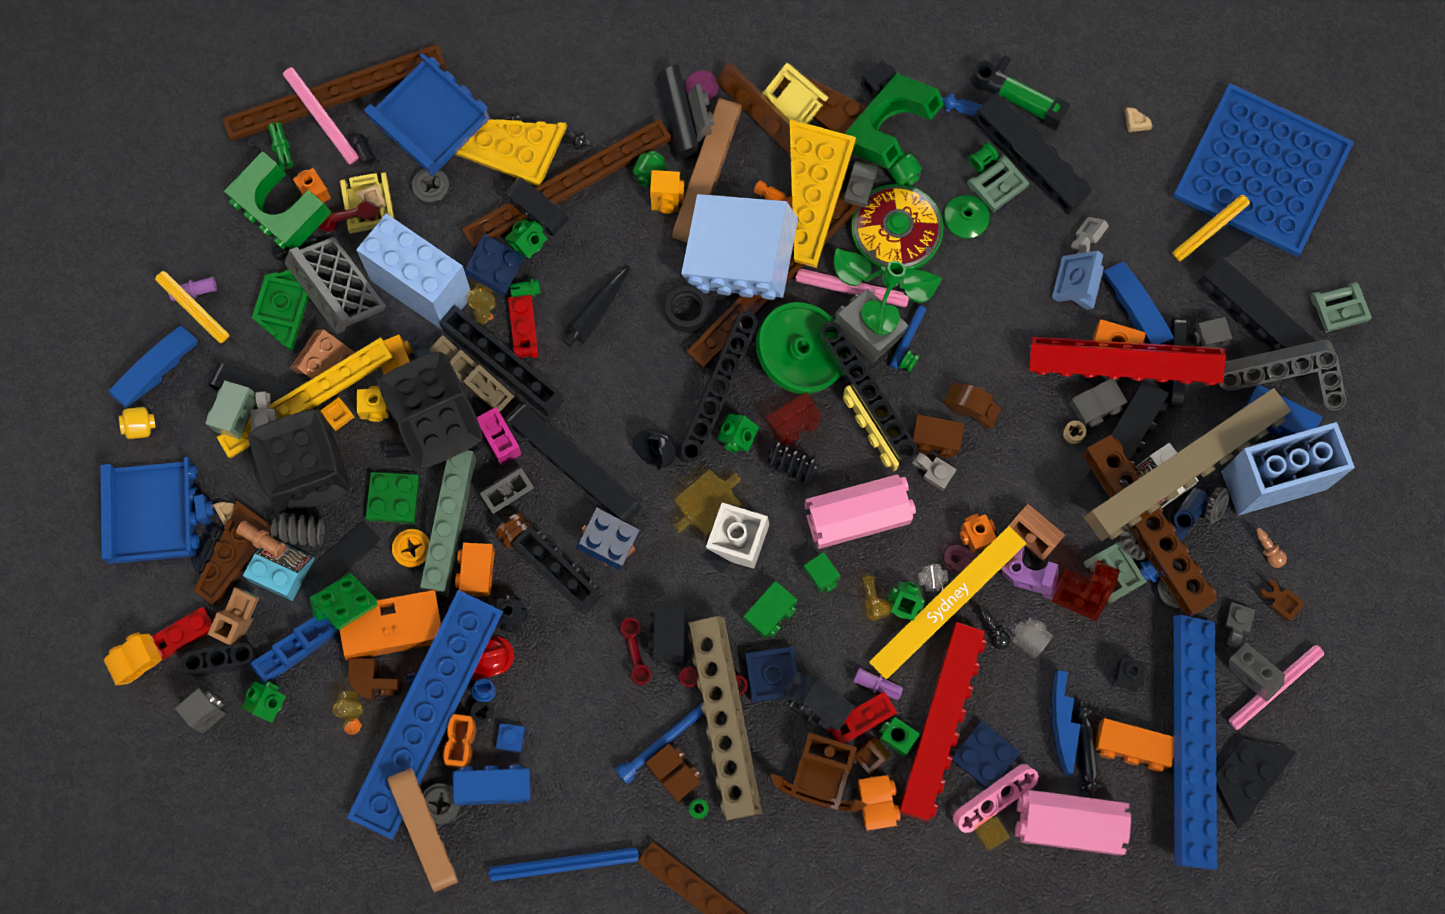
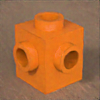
(970, 535)

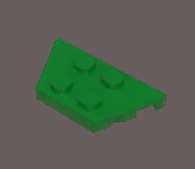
(281, 307)

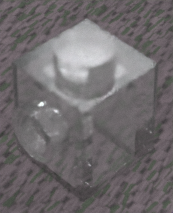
(1032, 637)

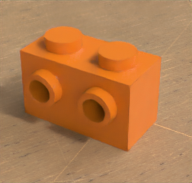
(476, 569)

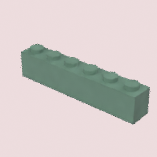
(448, 523)

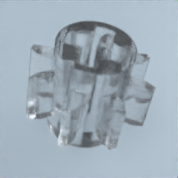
(933, 578)

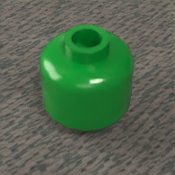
(644, 166)
(905, 169)

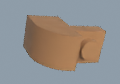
(235, 620)

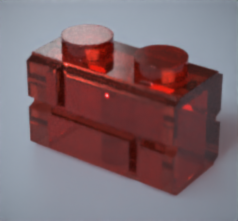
(794, 418)

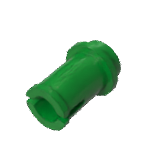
(525, 288)
(698, 802)

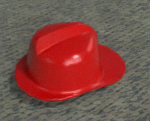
(495, 659)

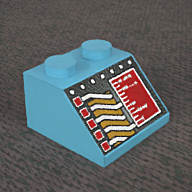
(279, 574)

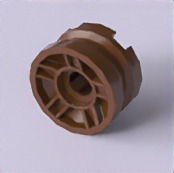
(512, 529)

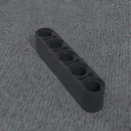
(255, 383)

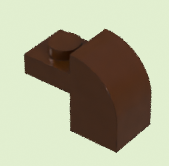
(973, 402)
(364, 680)

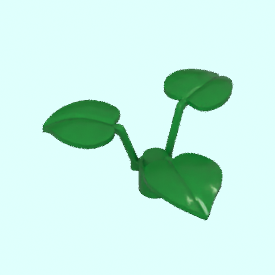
(878, 316)

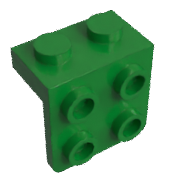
(342, 602)

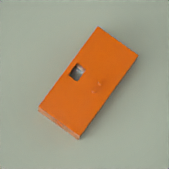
(393, 626)

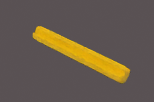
(1211, 227)
(192, 306)

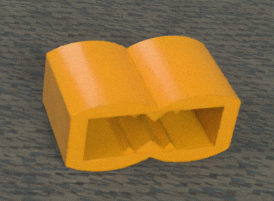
(132, 658)

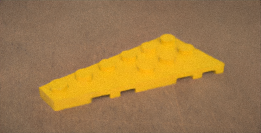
(515, 148)
(817, 175)

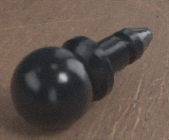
(999, 638)

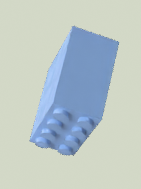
(740, 246)
(413, 270)
(1287, 468)

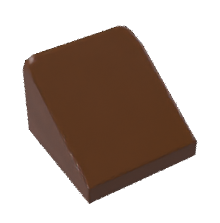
(872, 755)

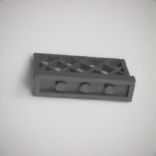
(317, 290)

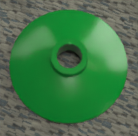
(962, 225)

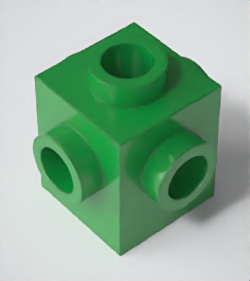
(526, 238)
(737, 433)
(907, 607)
(263, 701)

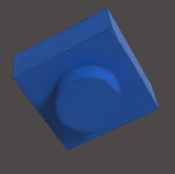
(204, 509)
(510, 738)

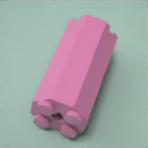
(859, 511)
(1073, 822)

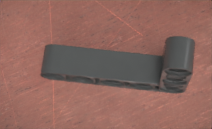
(1290, 368)

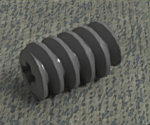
(298, 530)

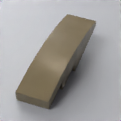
(474, 376)

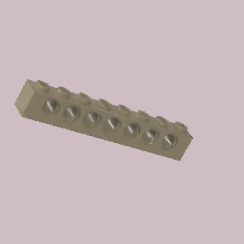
(735, 728)

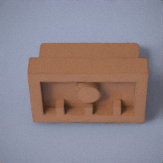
(320, 354)

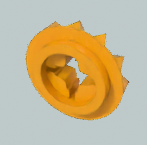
(401, 545)

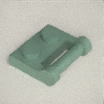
(1003, 188)
(1344, 313)
(1129, 575)

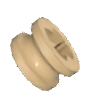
(1072, 425)

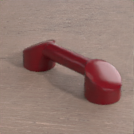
(365, 210)
(629, 630)
(689, 676)

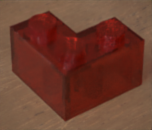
(1086, 595)

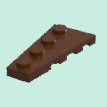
(837, 112)
(230, 556)

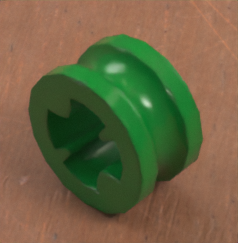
(909, 361)

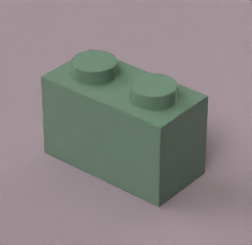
(231, 410)

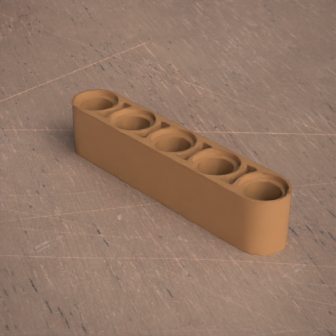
(422, 829)

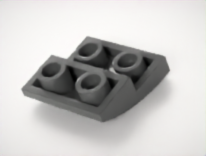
(700, 117)

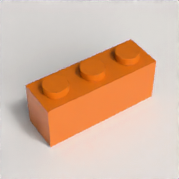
(1134, 745)

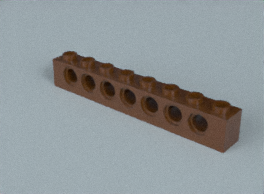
(1149, 539)

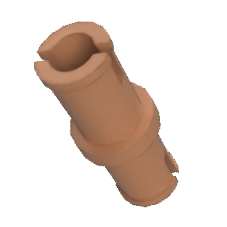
(260, 539)

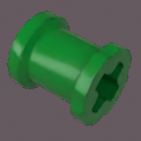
(983, 157)

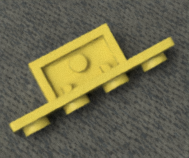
(874, 436)

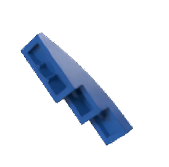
(1138, 304)
(152, 366)
(293, 648)
(1065, 732)

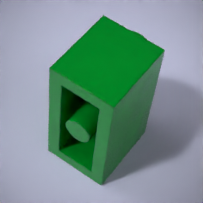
(770, 611)

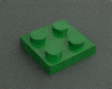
(392, 497)

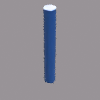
(907, 337)

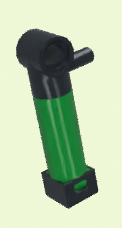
(1018, 93)

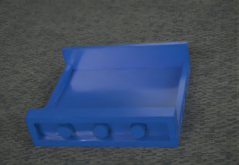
(429, 115)
(148, 512)

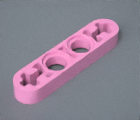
(993, 794)

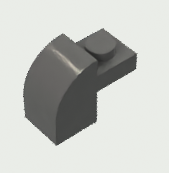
(860, 184)

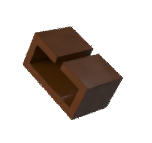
(938, 435)
(674, 773)

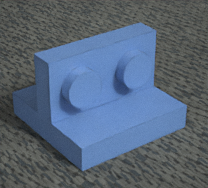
(1079, 278)

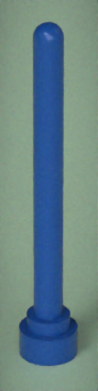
(628, 770)

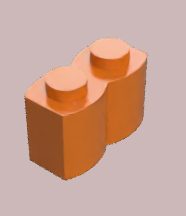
(461, 735)
(880, 808)

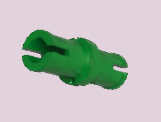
(280, 145)

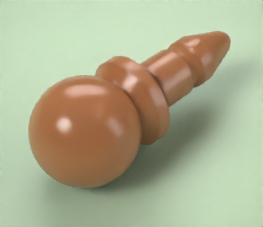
(1275, 556)

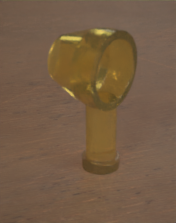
(875, 607)

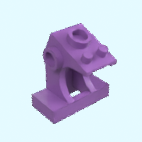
(1039, 581)

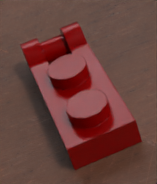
(523, 326)
(183, 632)
(866, 717)

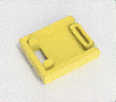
(799, 98)
(351, 199)

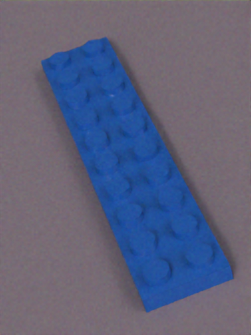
(426, 709)
(1195, 743)

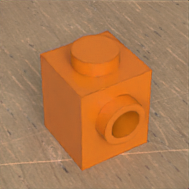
(311, 181)

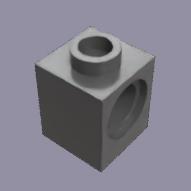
(1212, 333)

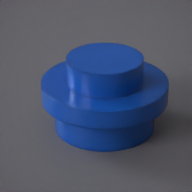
(1148, 571)
(483, 690)

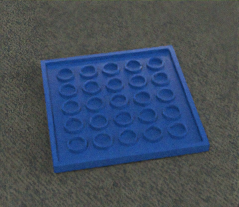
(1270, 158)

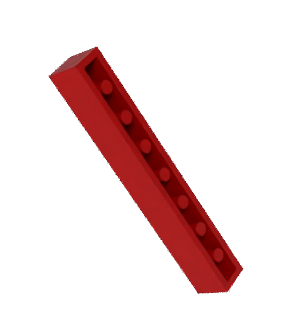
(1127, 360)
(941, 722)

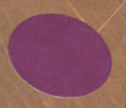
(706, 80)

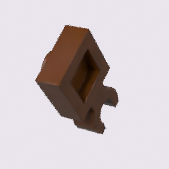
(1284, 603)

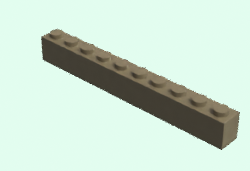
(1186, 465)

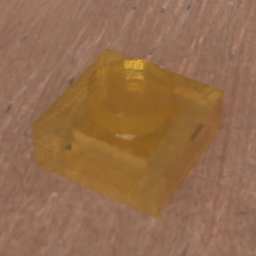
(992, 833)

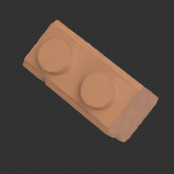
(1036, 531)

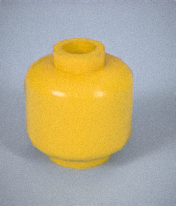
(136, 423)

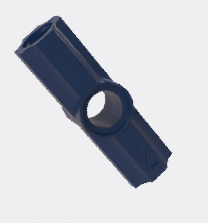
(1190, 511)

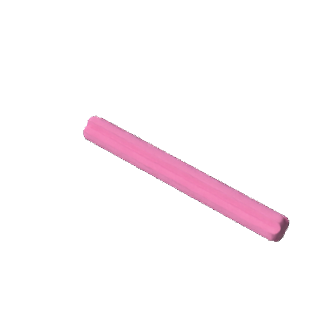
(320, 115)
(834, 283)
(1291, 674)

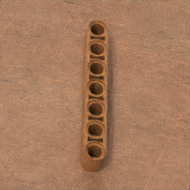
(708, 164)

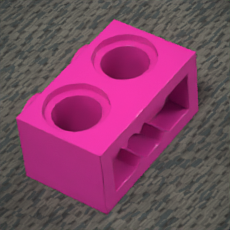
(498, 436)

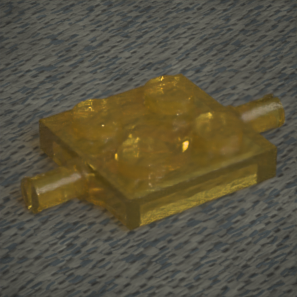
(703, 500)

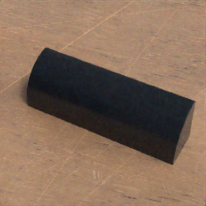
(677, 113)

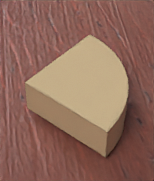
(1137, 121)
(372, 195)
(224, 510)

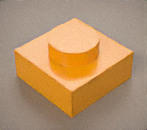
(337, 414)

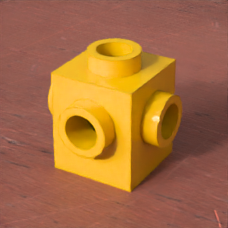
(371, 404)

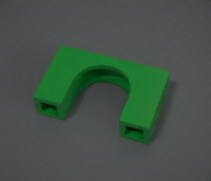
(898, 96)
(288, 228)

